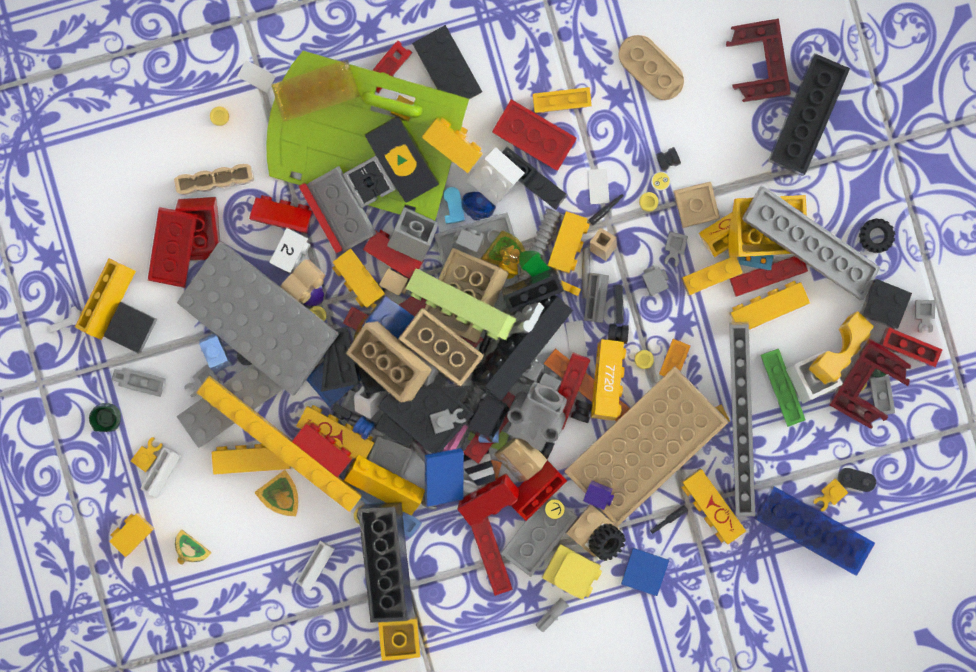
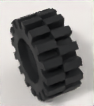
(888, 235)
(601, 536)

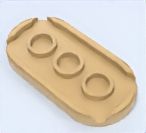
(651, 67)

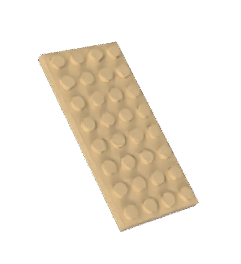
(648, 444)

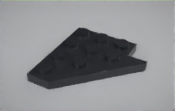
(415, 418)

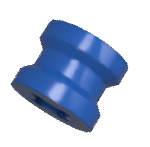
(363, 427)

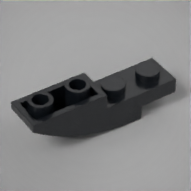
(536, 181)

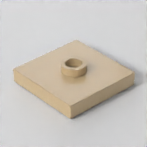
(696, 204)

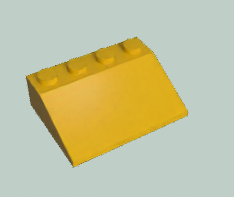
(747, 240)

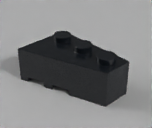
(338, 367)

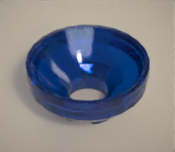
(477, 202)

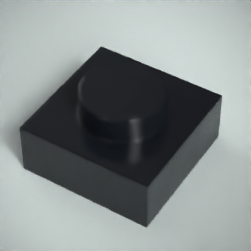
(340, 412)

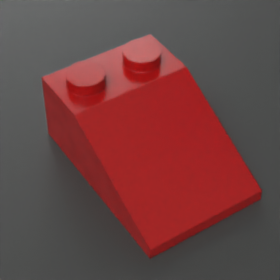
(207, 224)

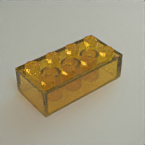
(315, 90)

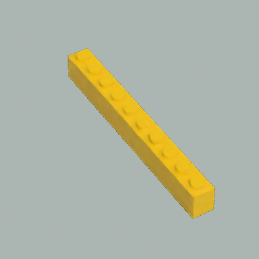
(278, 443)

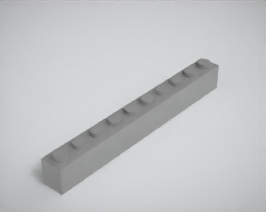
(742, 418)

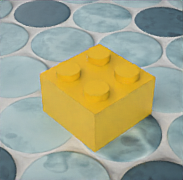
(399, 639)

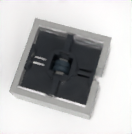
(369, 181)

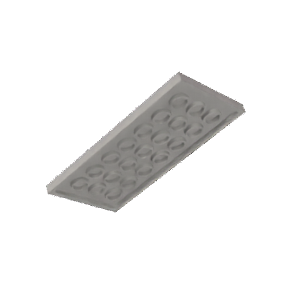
(257, 318)

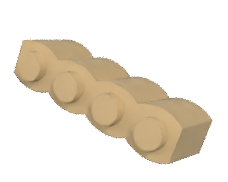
(220, 177)
(303, 281)

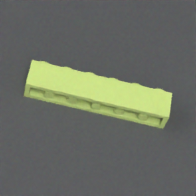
(457, 302)

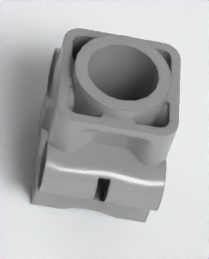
(537, 415)

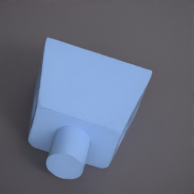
(214, 352)

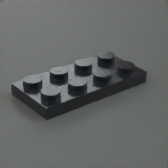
(446, 64)

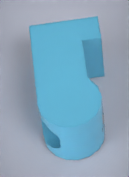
(453, 198)

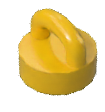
(512, 269)

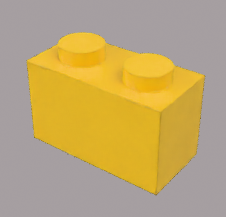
(131, 535)

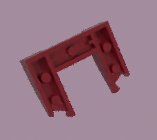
(770, 34)
(871, 357)

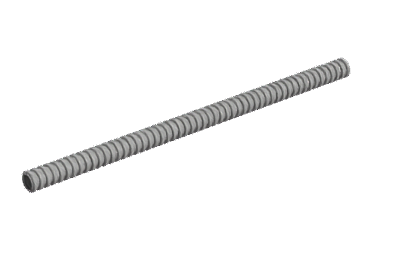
(539, 245)

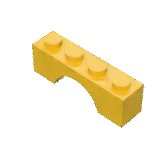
(853, 332)

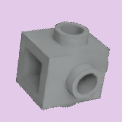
(532, 373)

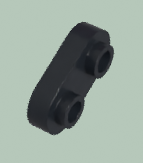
(857, 479)

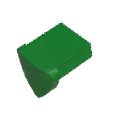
(532, 263)

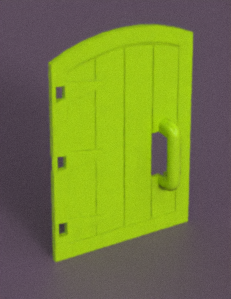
(337, 133)

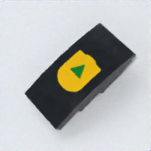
(401, 159)

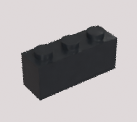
(532, 290)

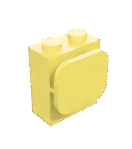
(572, 572)

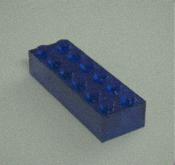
(814, 530)

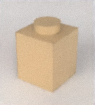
(603, 244)
(394, 282)

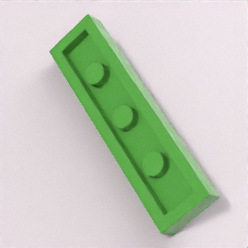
(782, 387)

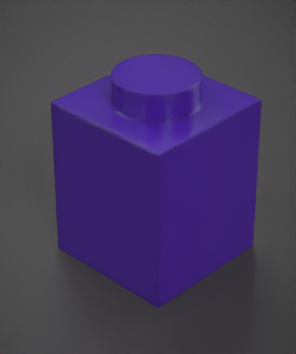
(598, 495)

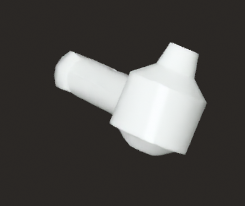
(72, 320)

